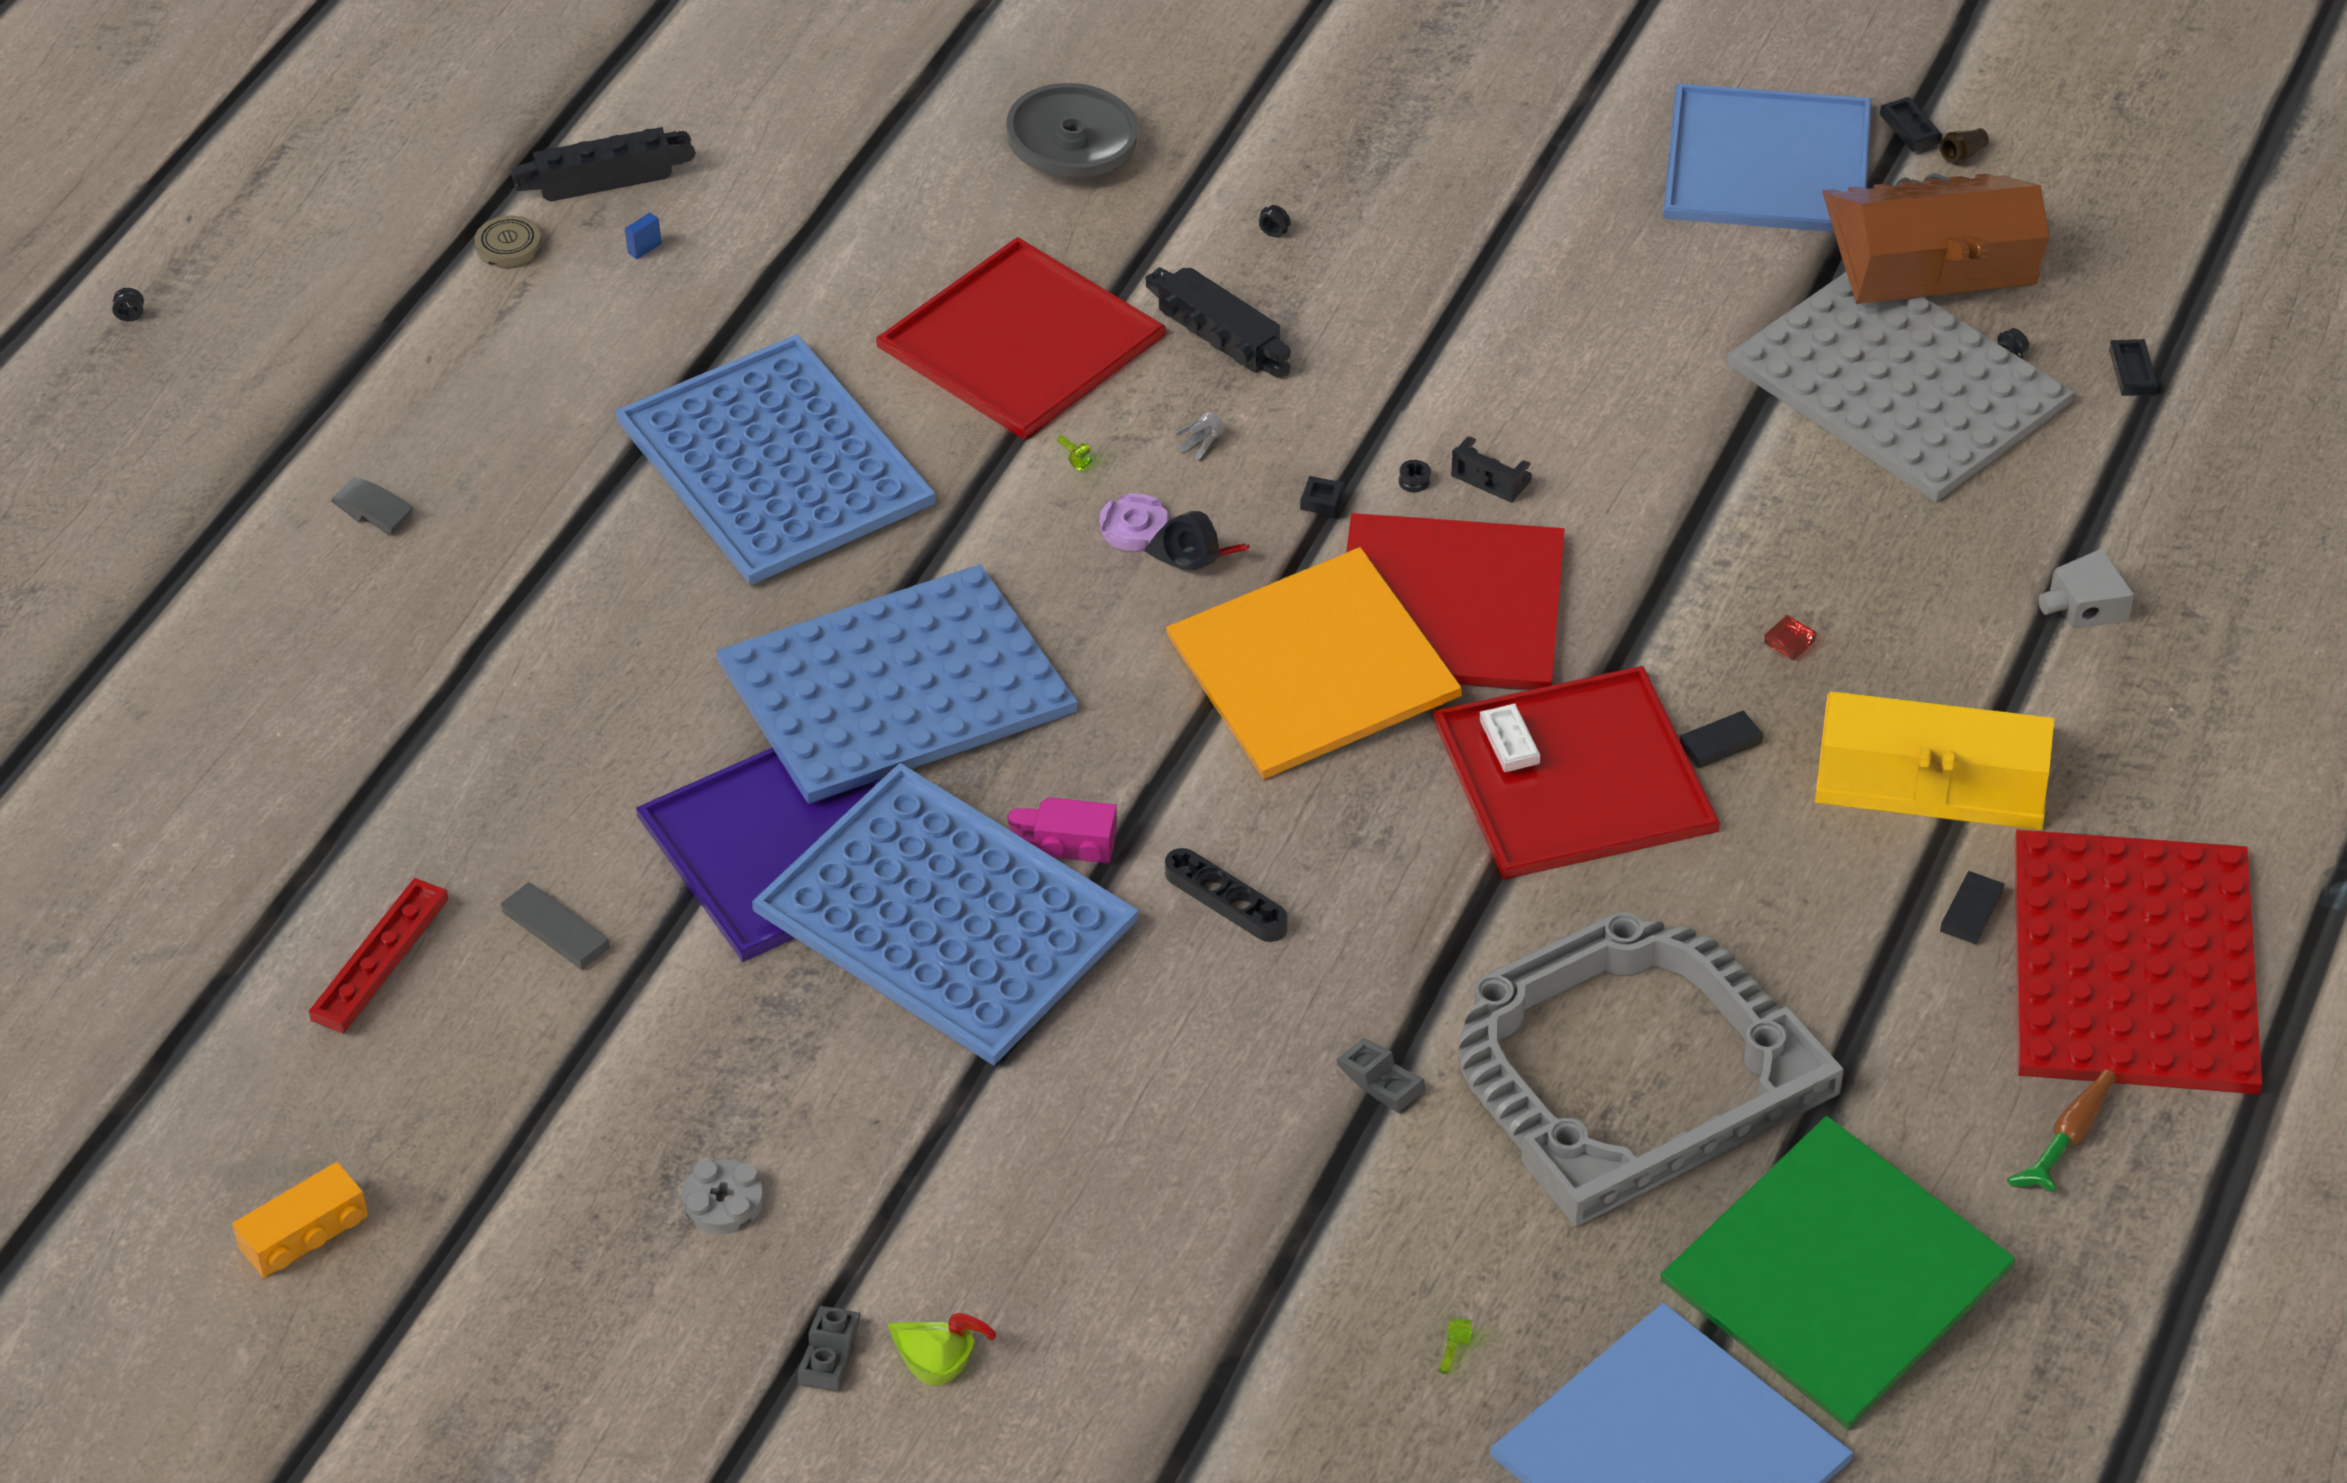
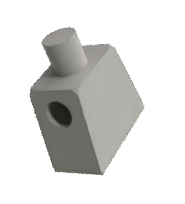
(2088, 592)

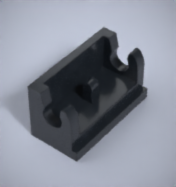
(1489, 473)

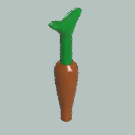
(2069, 1131)

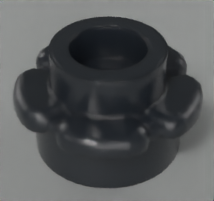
(1274, 220)
(2013, 341)

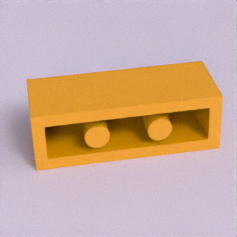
(300, 1219)

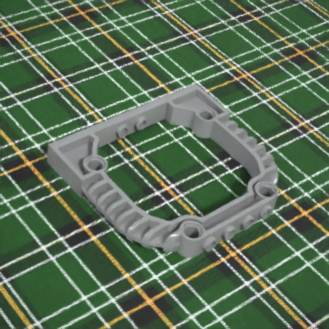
(1596, 1176)

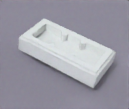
(1509, 737)

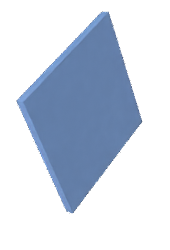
(1763, 155)
(1668, 1412)

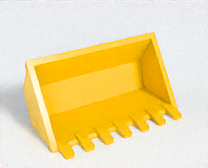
(1935, 760)

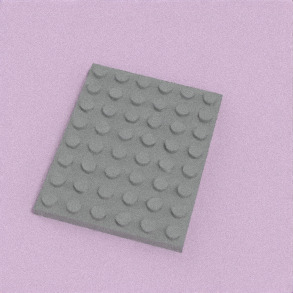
(1901, 384)

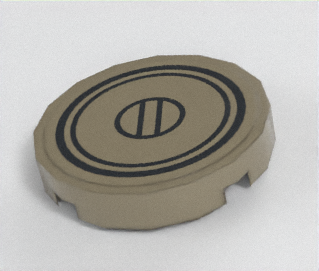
(508, 241)

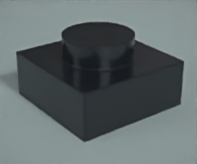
(1321, 496)

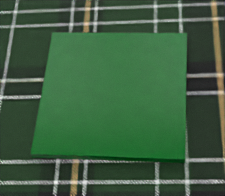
(1837, 1271)

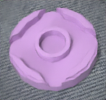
(1132, 521)

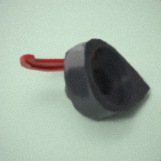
(1189, 542)

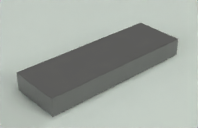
(555, 925)

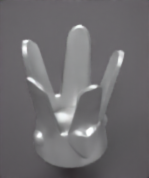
(1205, 429)

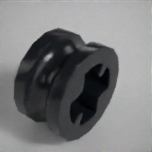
(122, 310)
(1414, 484)

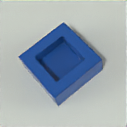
(643, 235)

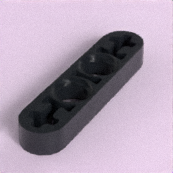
(1221, 898)

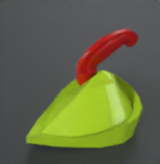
(937, 1349)

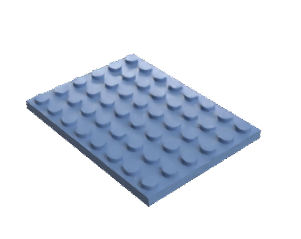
(774, 458)
(895, 682)
(946, 912)

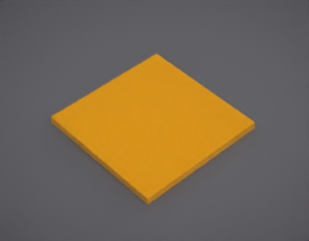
(1313, 662)

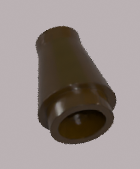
(1960, 145)

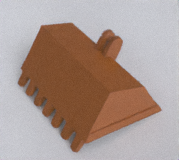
(1939, 236)

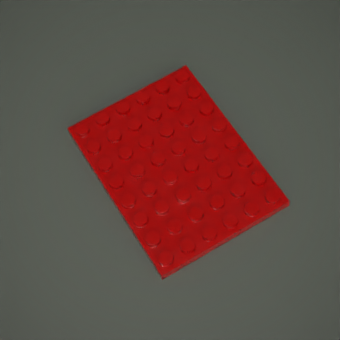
(2135, 962)

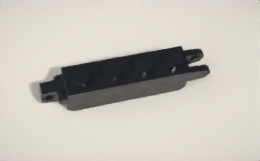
(604, 164)
(1221, 319)

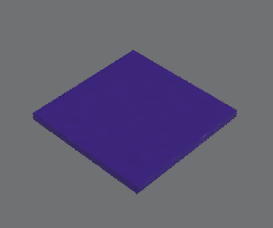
(737, 837)

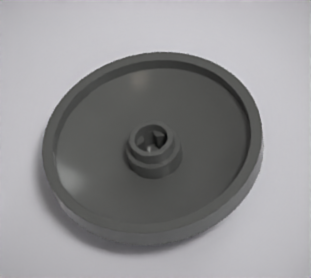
(1071, 130)

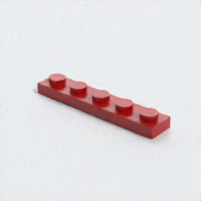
(378, 955)

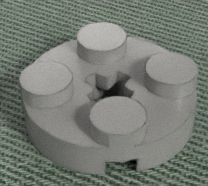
(722, 1176)

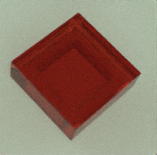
(1790, 637)

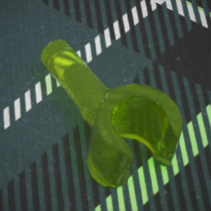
(1078, 454)
(1458, 1333)

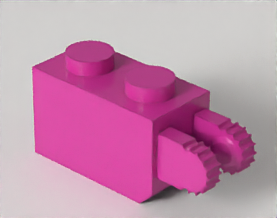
(1068, 828)

